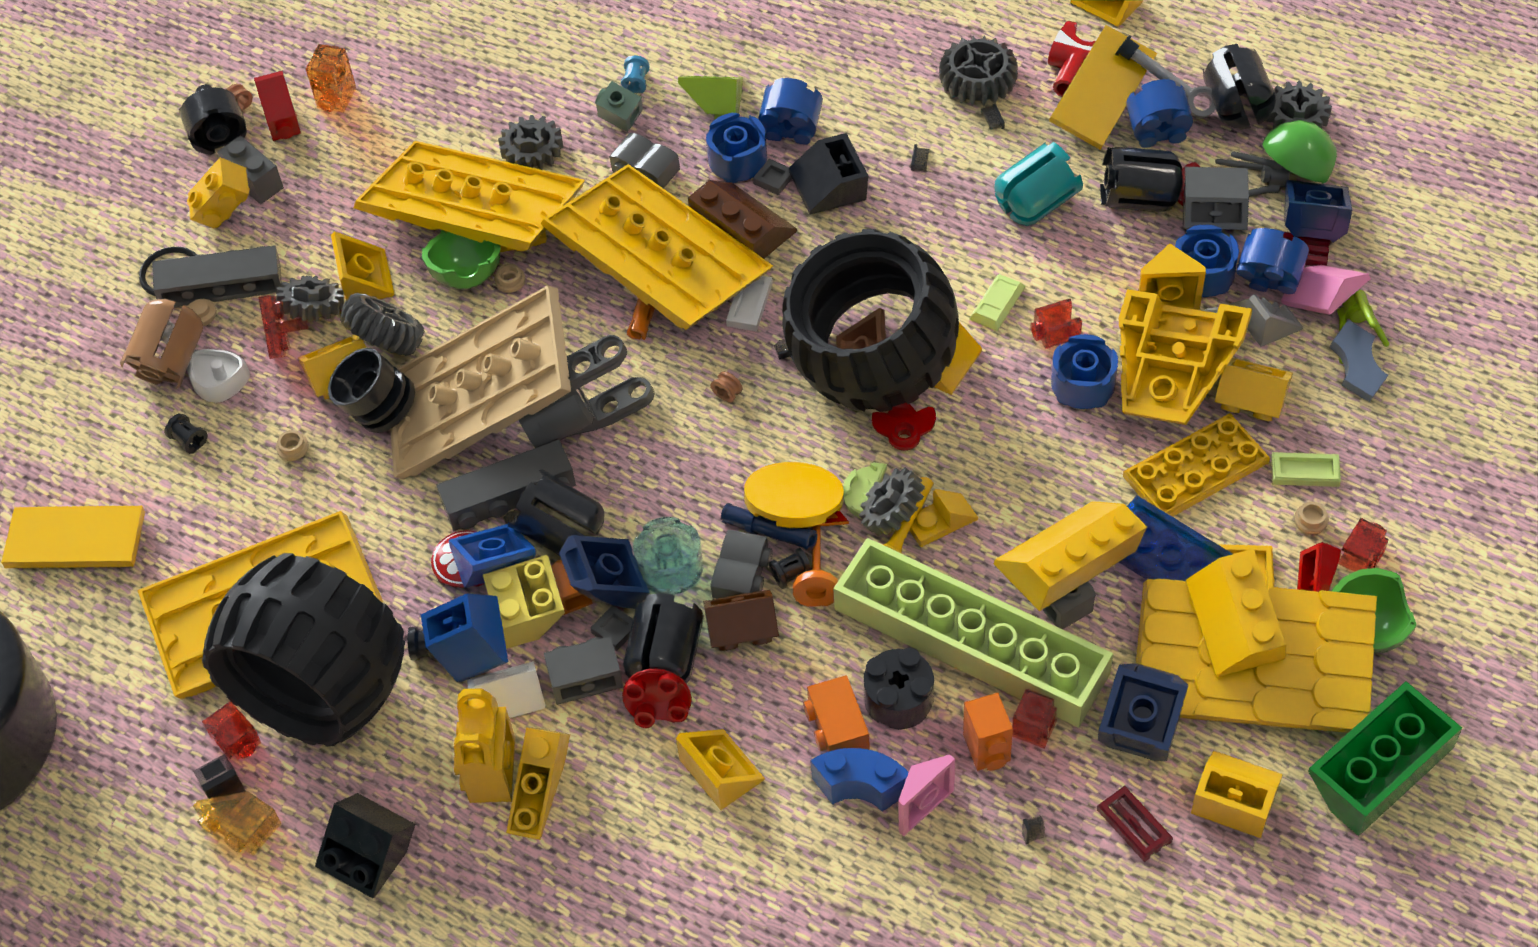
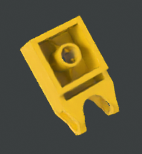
(484, 748)

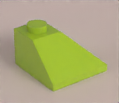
(714, 93)

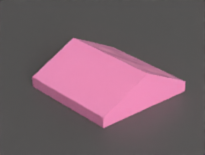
(1325, 288)
(924, 790)

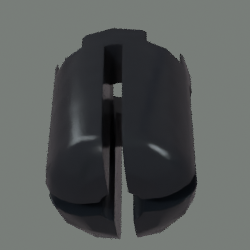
(1249, 80)
(1141, 179)
(562, 500)
(663, 636)

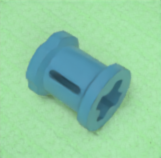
(635, 74)

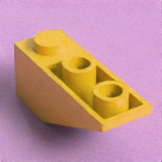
(537, 781)

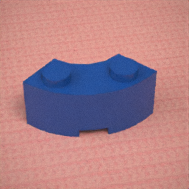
(859, 775)

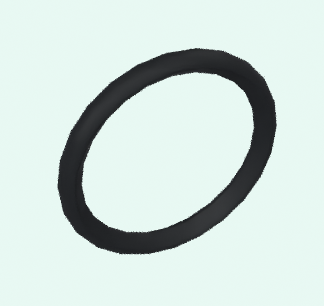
(148, 261)

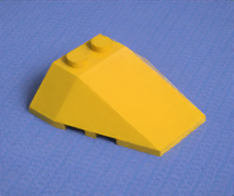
(1174, 354)

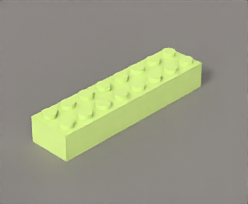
(972, 630)

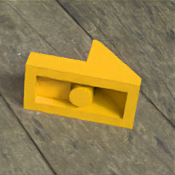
(944, 516)

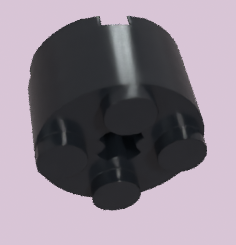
(212, 118)
(898, 688)

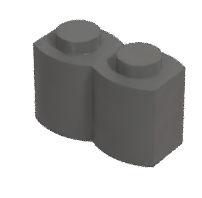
(650, 159)
(740, 564)

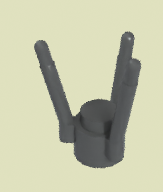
(1271, 171)

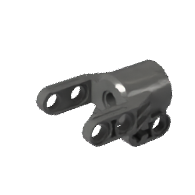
(574, 411)

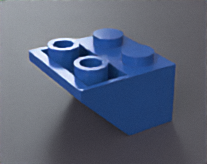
(466, 635)

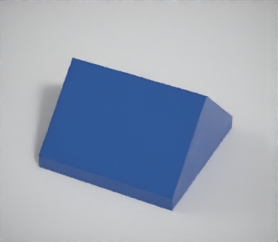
(488, 552)

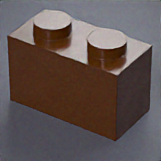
(741, 620)

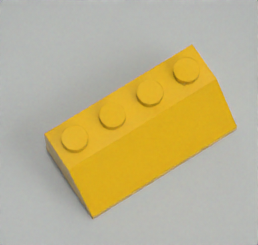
(1072, 551)

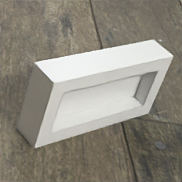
(749, 305)

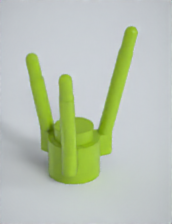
(1359, 310)

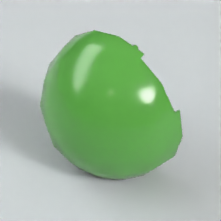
(1302, 149)
(460, 260)
(1393, 617)

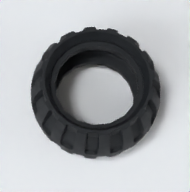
(843, 276)
(304, 649)

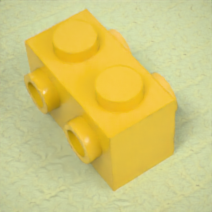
(218, 193)

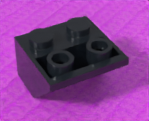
(830, 175)
(363, 843)

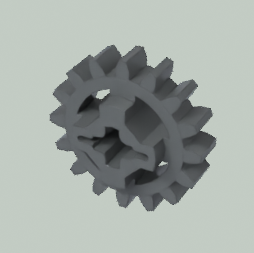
(1300, 103)
(531, 142)
(310, 298)
(891, 501)

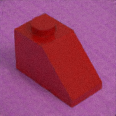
(277, 105)

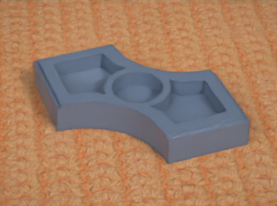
(1361, 371)

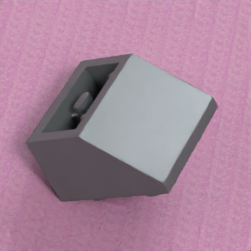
(1216, 197)

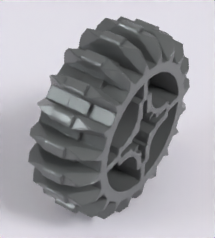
(978, 70)
(382, 324)

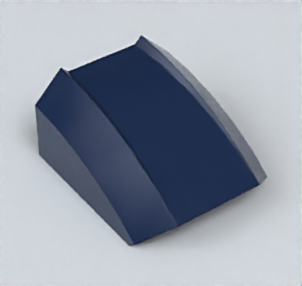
(1317, 210)
(604, 570)
(1143, 711)

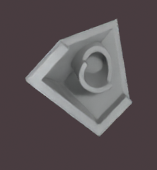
(1269, 320)

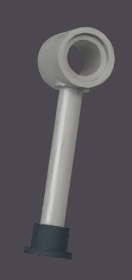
(1130, 50)

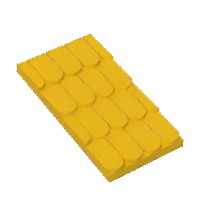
(468, 195)
(656, 246)
(184, 604)
(1316, 686)

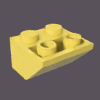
(526, 599)

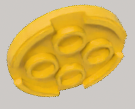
(793, 494)

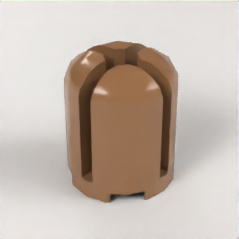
(148, 335)

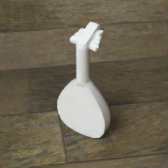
(214, 373)

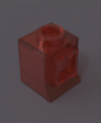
(1054, 323)
(1364, 546)
(1034, 718)
(232, 732)

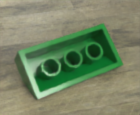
(1383, 757)

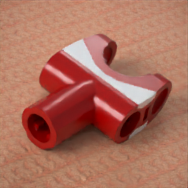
(1068, 54)

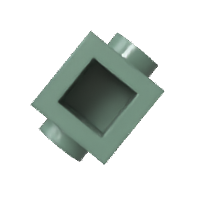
(618, 106)

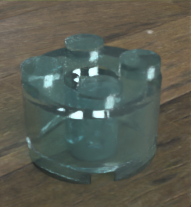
(668, 555)

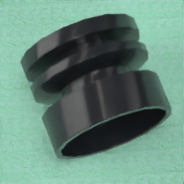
(371, 390)

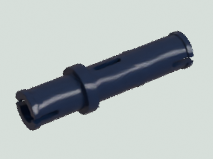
(755, 525)

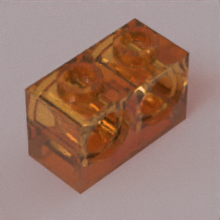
(331, 78)

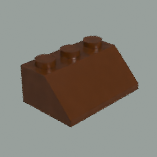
(741, 216)

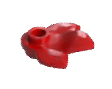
(904, 421)

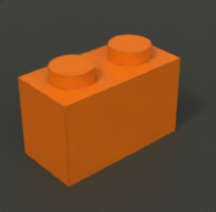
(836, 715)
(987, 732)

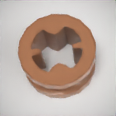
(243, 96)
(726, 386)

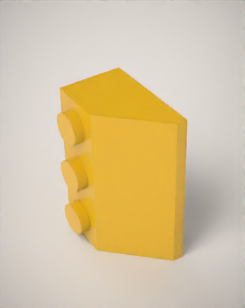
(1236, 614)

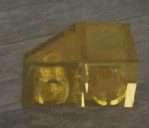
(240, 818)

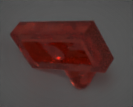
(277, 330)

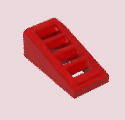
(1318, 567)

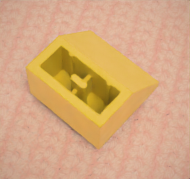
(1236, 793)

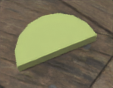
(860, 483)

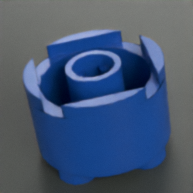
(790, 110)
(1159, 113)
(736, 147)
(1215, 252)
(1272, 261)
(1084, 372)

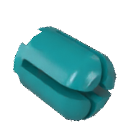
(1037, 184)

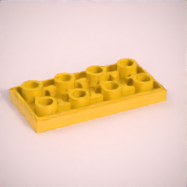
(1100, 90)
(1197, 466)
(73, 537)

